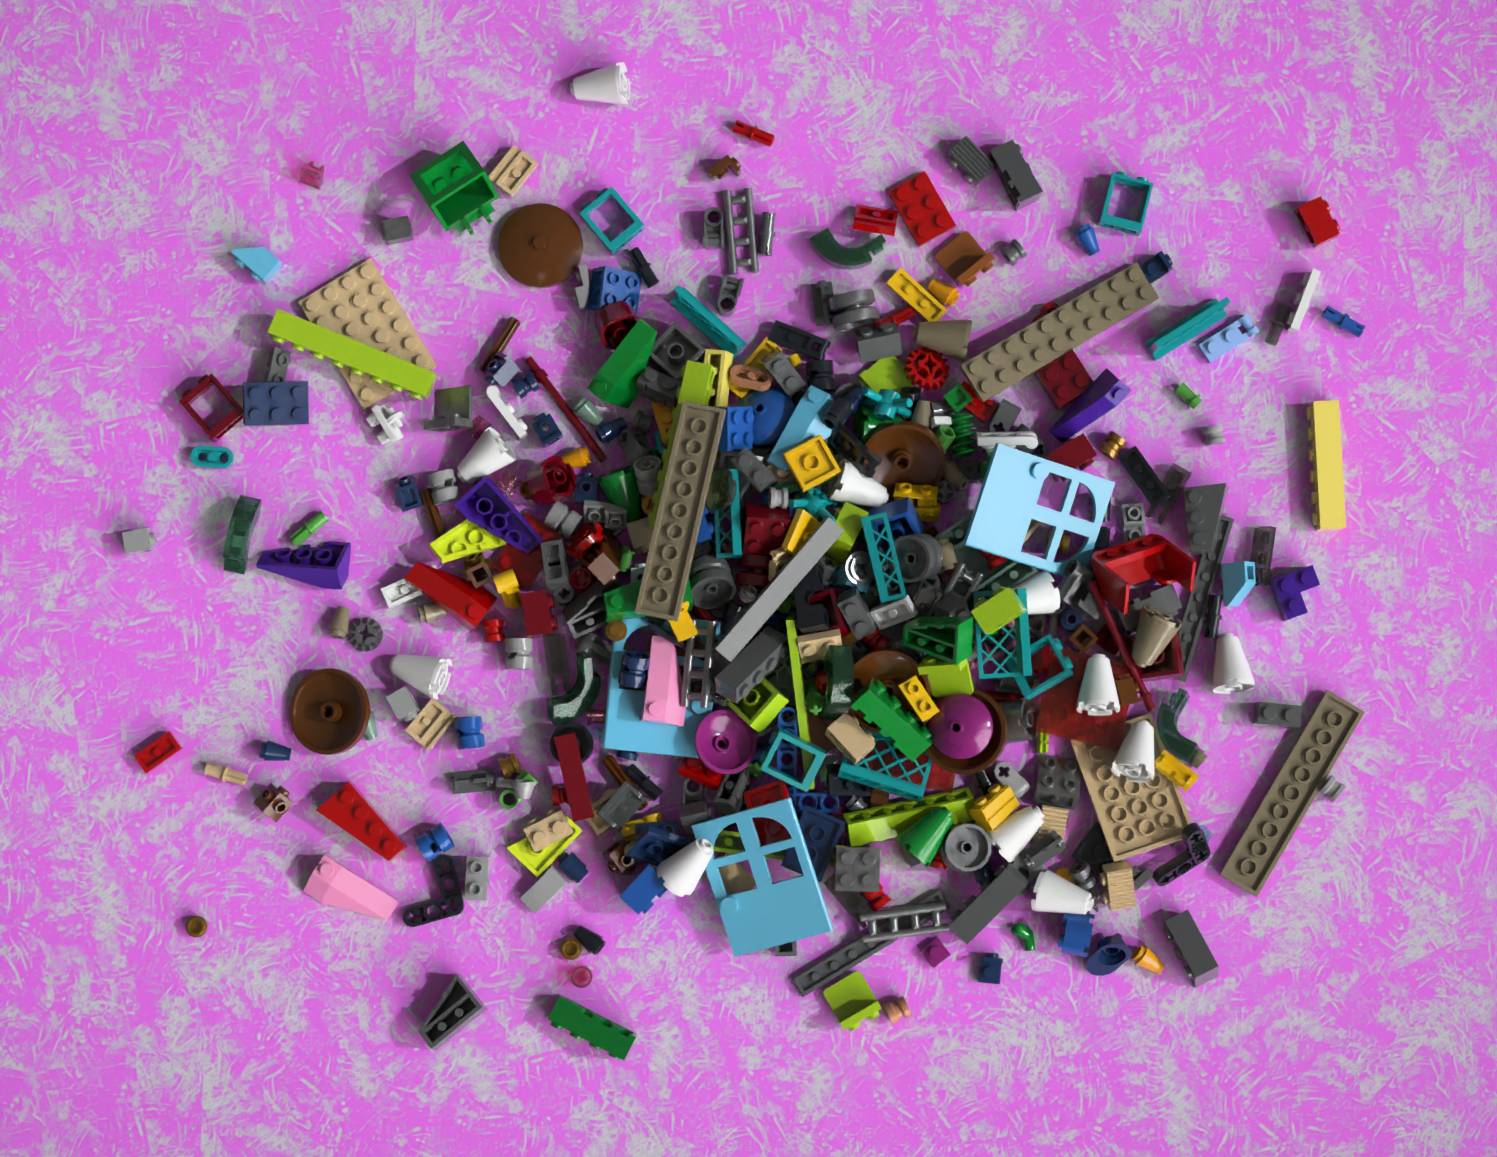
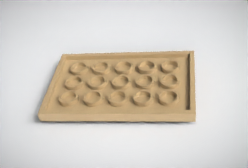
(368, 312)
(1131, 813)

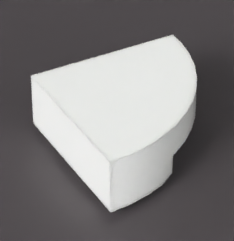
(937, 421)

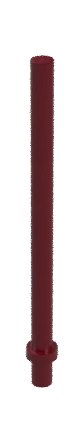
(1121, 645)

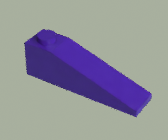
(1095, 402)
(495, 513)
(318, 566)

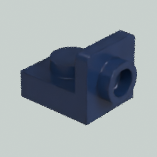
(1156, 267)
(408, 493)
(990, 968)

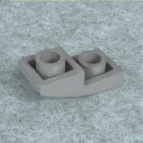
(582, 292)
(607, 513)
(1133, 521)
(543, 889)

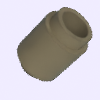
(949, 556)

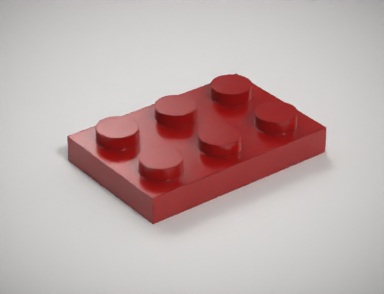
(921, 209)
(524, 565)
(766, 828)

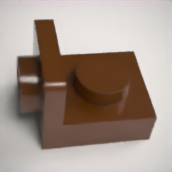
(720, 169)

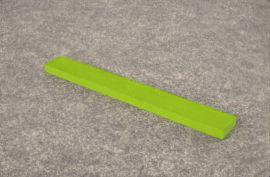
(799, 690)

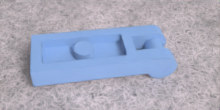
(1227, 339)

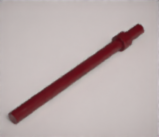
(541, 377)

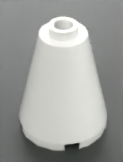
(603, 85)
(485, 457)
(856, 488)
(1041, 595)
(1231, 667)
(424, 673)
(1098, 688)
(1136, 754)
(1016, 832)
(685, 867)
(1059, 895)

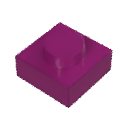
(935, 952)

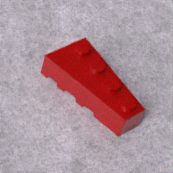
(359, 818)

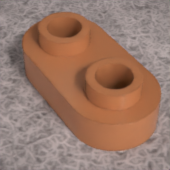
(750, 377)

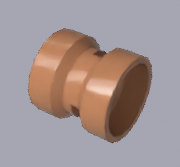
(897, 1010)

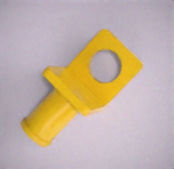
(684, 627)

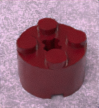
(614, 323)
(550, 480)

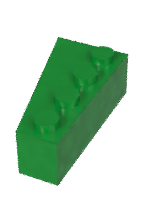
(621, 602)
(891, 719)
(592, 1027)

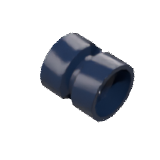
(633, 669)

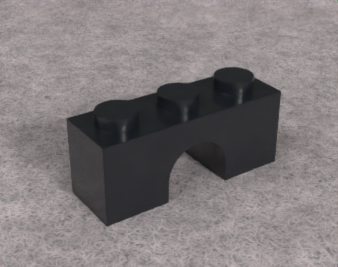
(810, 618)

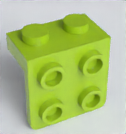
(885, 374)
(946, 677)
(852, 1000)

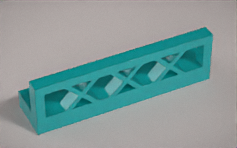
(736, 525)
(877, 562)

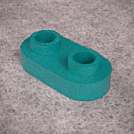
(213, 457)

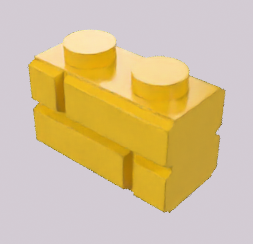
(994, 807)

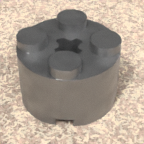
(1019, 719)

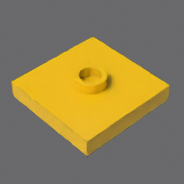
(811, 463)
(799, 530)

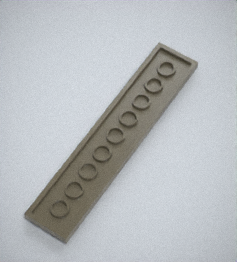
(1058, 332)
(680, 511)
(1291, 793)

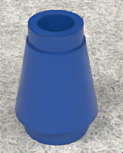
(1087, 239)

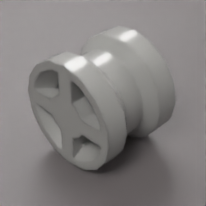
(1213, 435)
(777, 498)
(1332, 788)

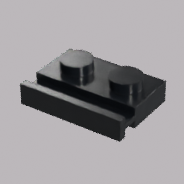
(842, 787)

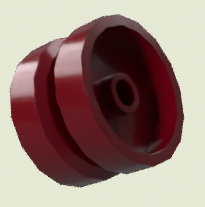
(758, 569)

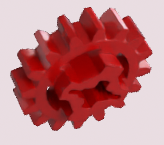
(926, 368)

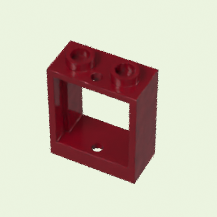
(225, 424)

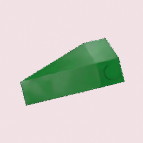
(619, 375)

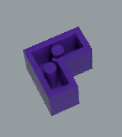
(1288, 588)

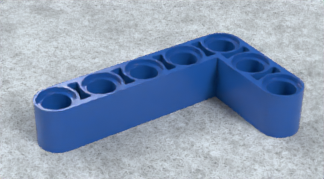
(791, 768)

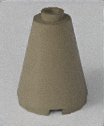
(945, 337)
(1153, 635)

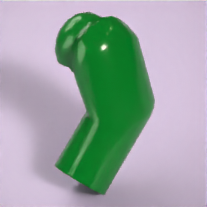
(1026, 934)

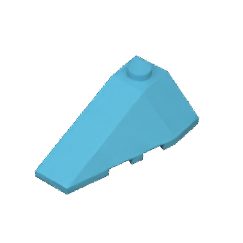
(803, 425)

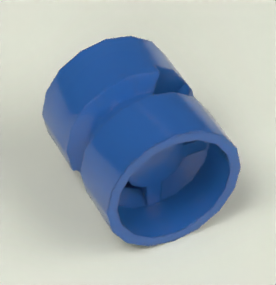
(469, 732)
(438, 835)

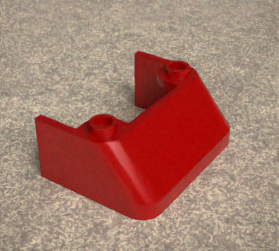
(1139, 561)

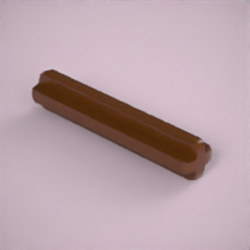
(501, 342)
(432, 513)
(618, 774)

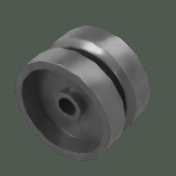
(853, 309)
(977, 845)

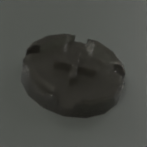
(721, 489)

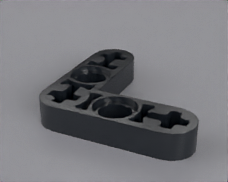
(1196, 853)
(447, 896)

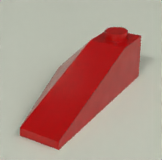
(452, 594)

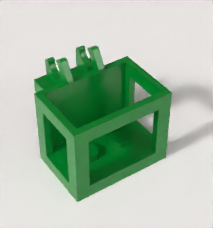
(456, 188)

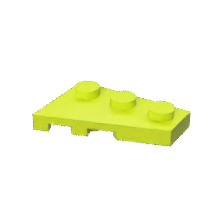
(464, 541)
(541, 860)

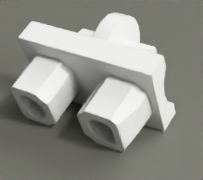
(389, 421)

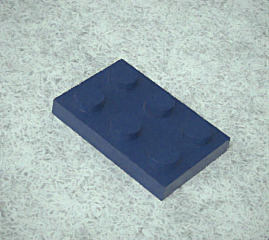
(275, 403)
(821, 837)
(655, 845)

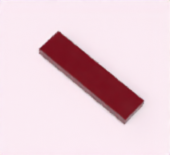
(574, 776)

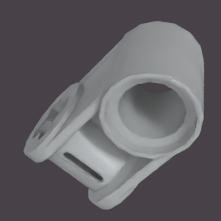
(1013, 779)

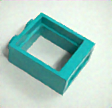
(1121, 224)
(627, 235)
(1036, 647)
(766, 756)

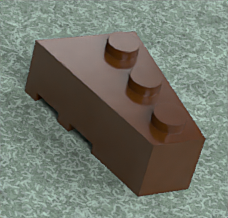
(603, 558)

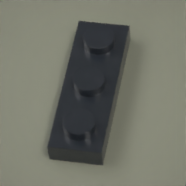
(1144, 477)

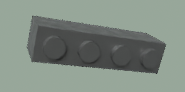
(752, 664)
(988, 903)

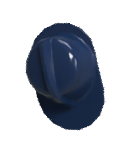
(1109, 955)

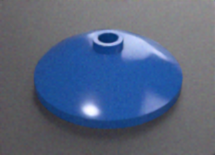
(773, 418)

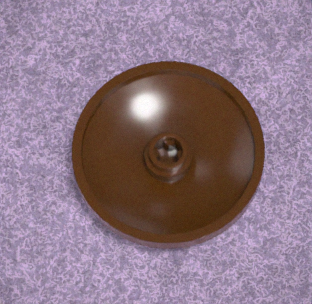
(540, 245)
(908, 455)
(892, 669)
(329, 711)
(988, 755)

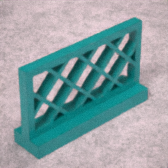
(706, 322)
(1187, 328)
(1021, 637)
(886, 782)

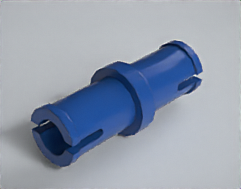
(1343, 321)

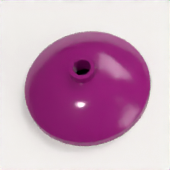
(974, 724)
(735, 735)

